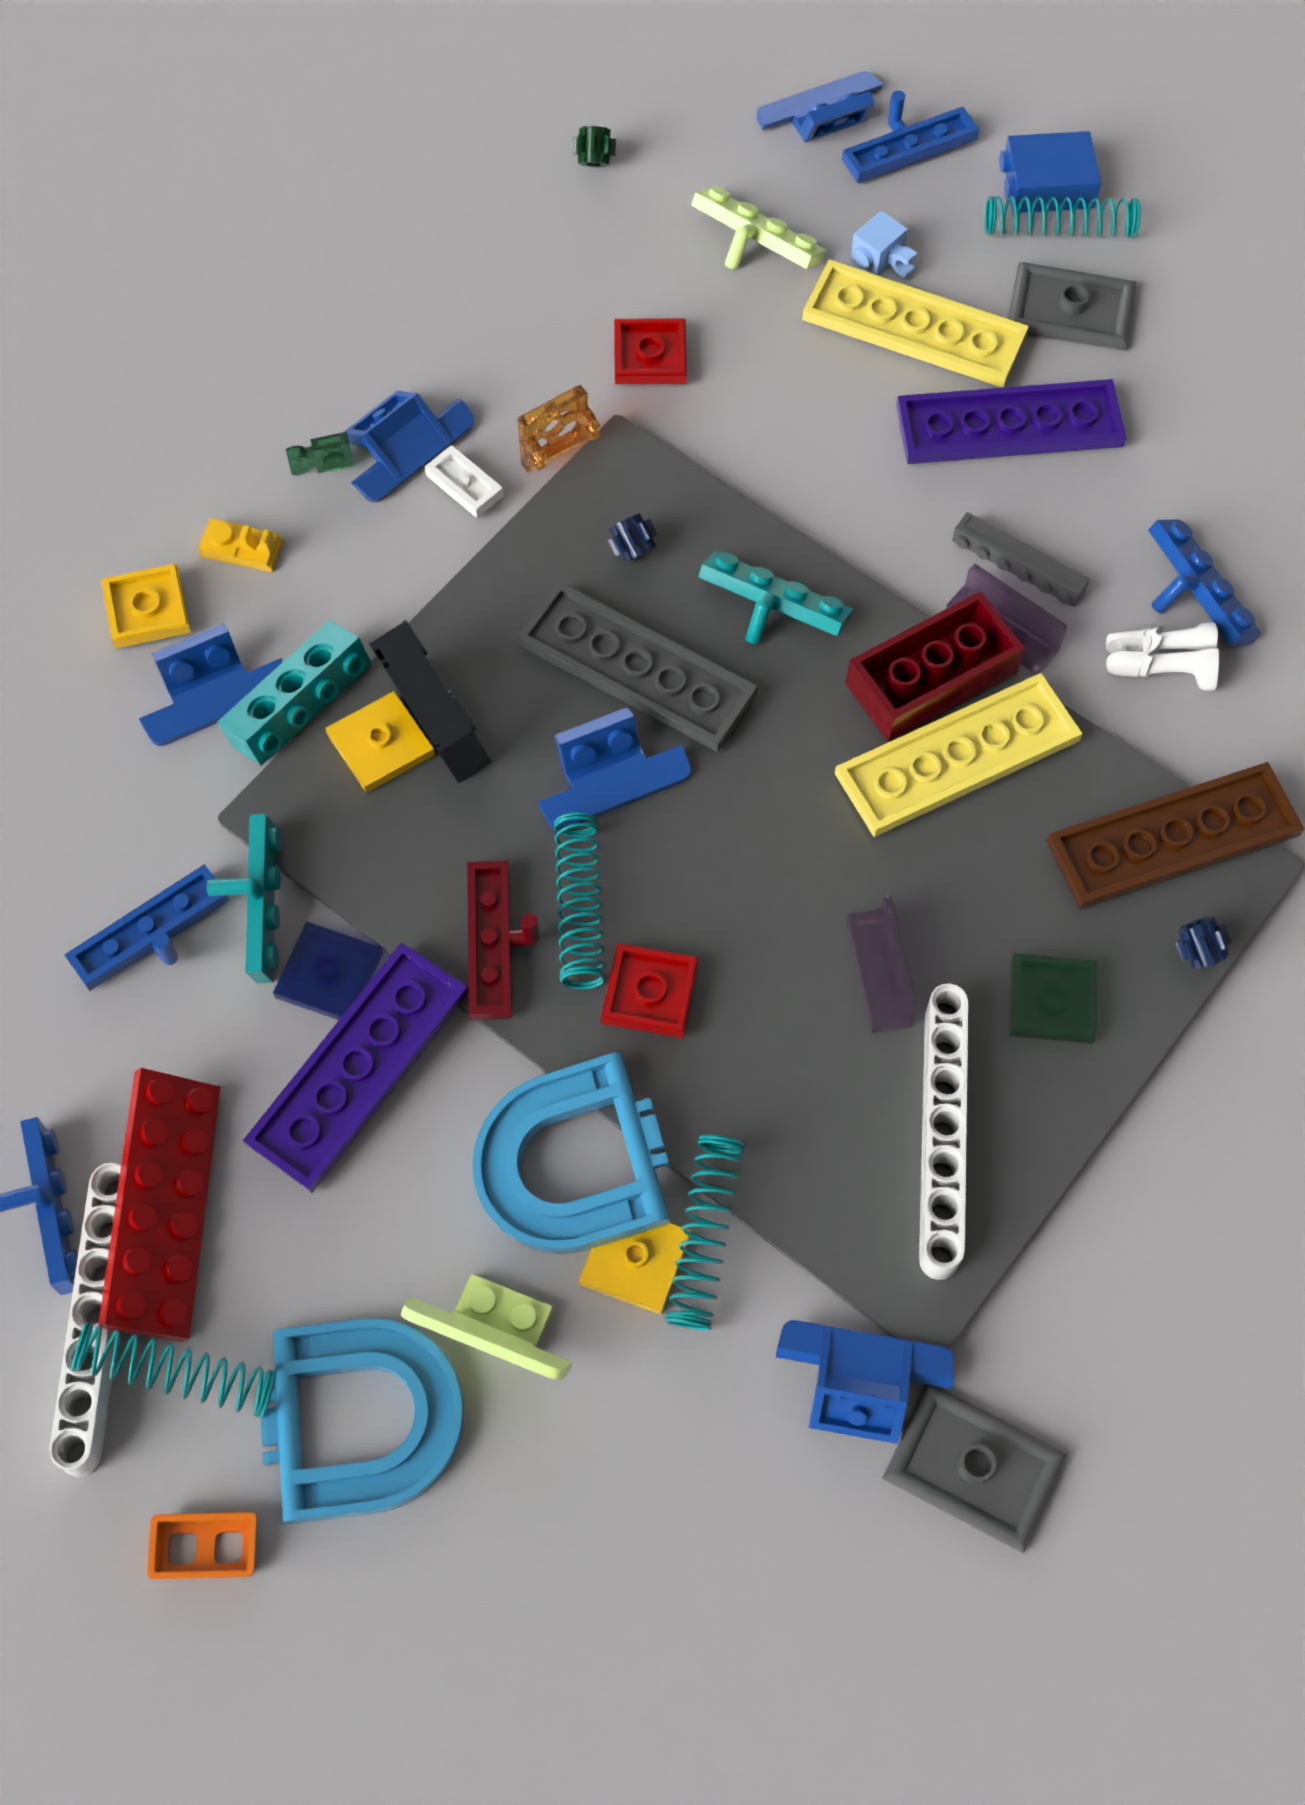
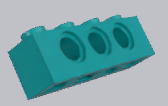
(294, 692)

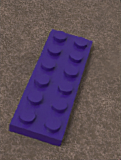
(1010, 421)
(356, 1067)

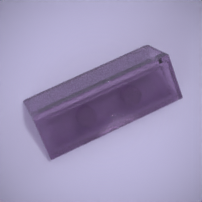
(1031, 624)
(883, 967)

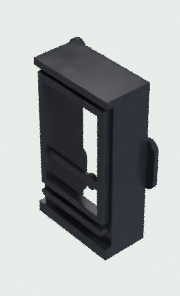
(430, 702)

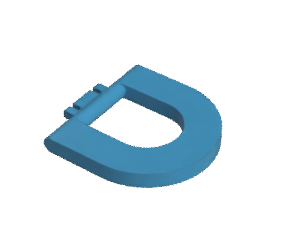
(589, 1220)
(373, 1484)

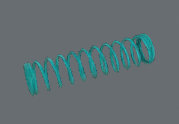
(1131, 226)
(582, 835)
(713, 1145)
(85, 1343)

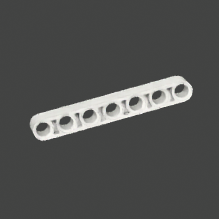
(939, 1147)
(85, 1298)

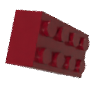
(934, 666)

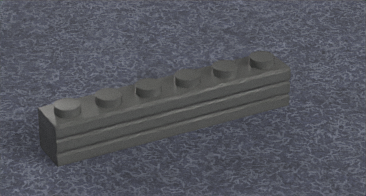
(1020, 559)

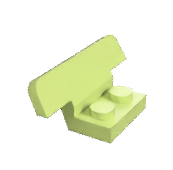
(496, 1323)

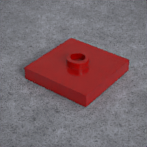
(650, 351)
(649, 990)

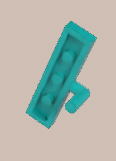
(774, 593)
(260, 887)

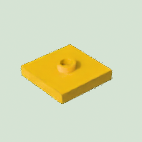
(145, 605)
(380, 741)
(637, 1267)

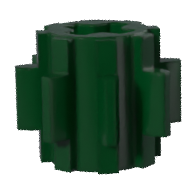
(594, 146)

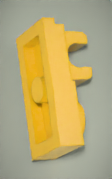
(240, 545)

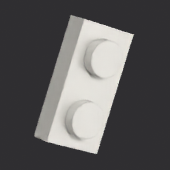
(464, 481)

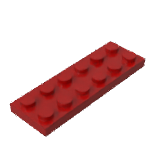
(160, 1206)

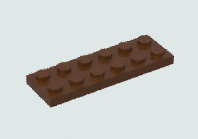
(1174, 835)

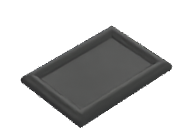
(1073, 305)
(975, 1467)

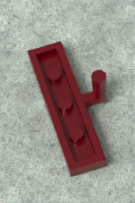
(492, 939)

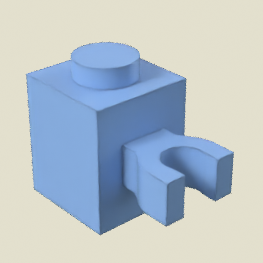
(883, 244)

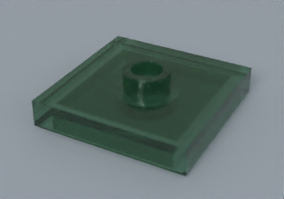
(1053, 998)

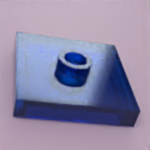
(327, 971)

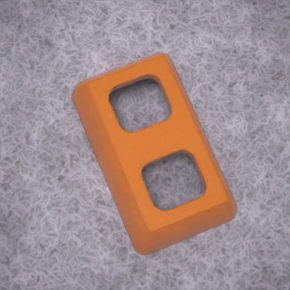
(207, 1529)

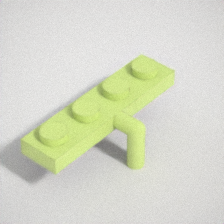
(751, 224)

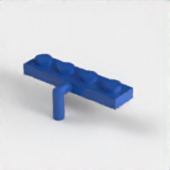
(910, 142)
(1203, 580)
(145, 930)
(45, 1192)

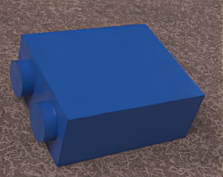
(1050, 167)

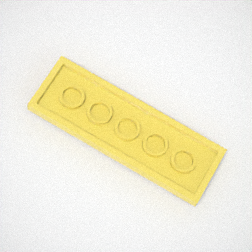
(915, 323)
(957, 754)

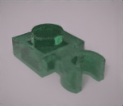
(325, 453)

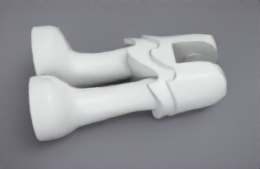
(1138, 653)

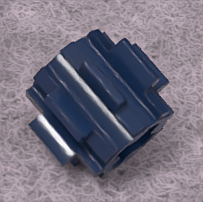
(632, 537)
(1203, 942)

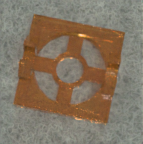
(533, 425)

